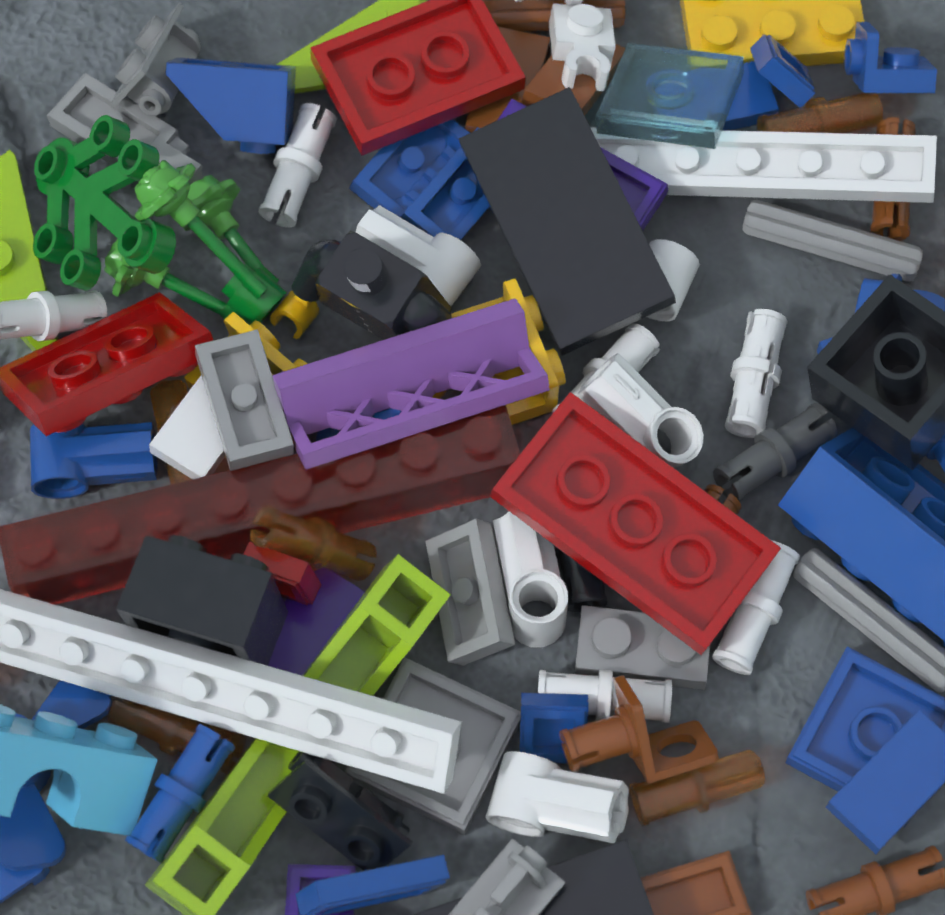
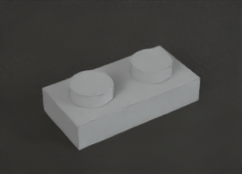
(244, 400)
(476, 613)
(636, 648)

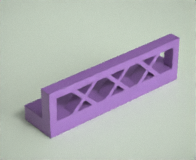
(404, 376)

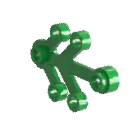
(63, 173)

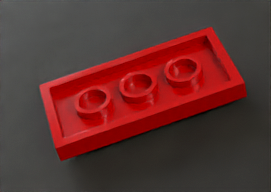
(635, 522)

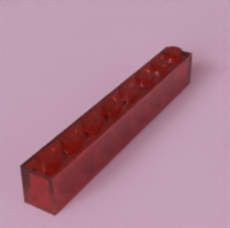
(97, 544)

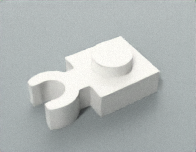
(584, 40)

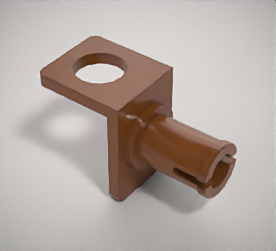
(628, 734)

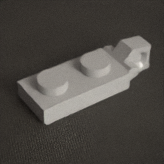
(91, 99)

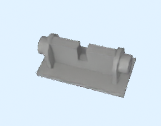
(145, 70)
(512, 885)

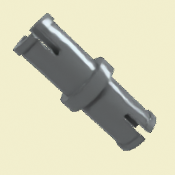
(775, 452)

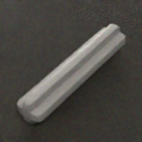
(832, 240)
(873, 617)

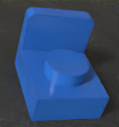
(894, 72)

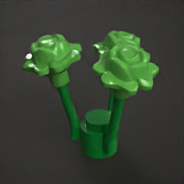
(196, 207)

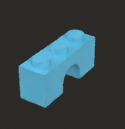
(96, 776)

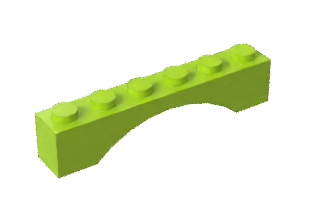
(239, 815)

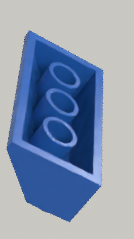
(878, 520)

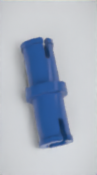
(180, 793)

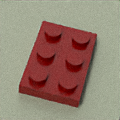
(416, 70)
(103, 364)

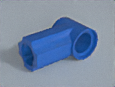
(85, 456)

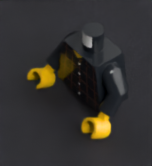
(364, 287)

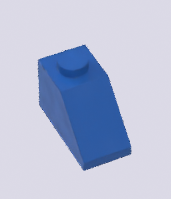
(240, 99)

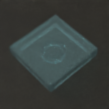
(670, 95)

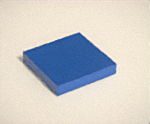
(857, 717)

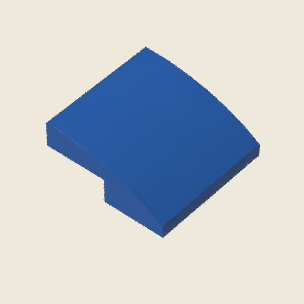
(425, 181)

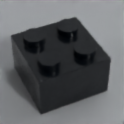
(887, 372)
(204, 598)

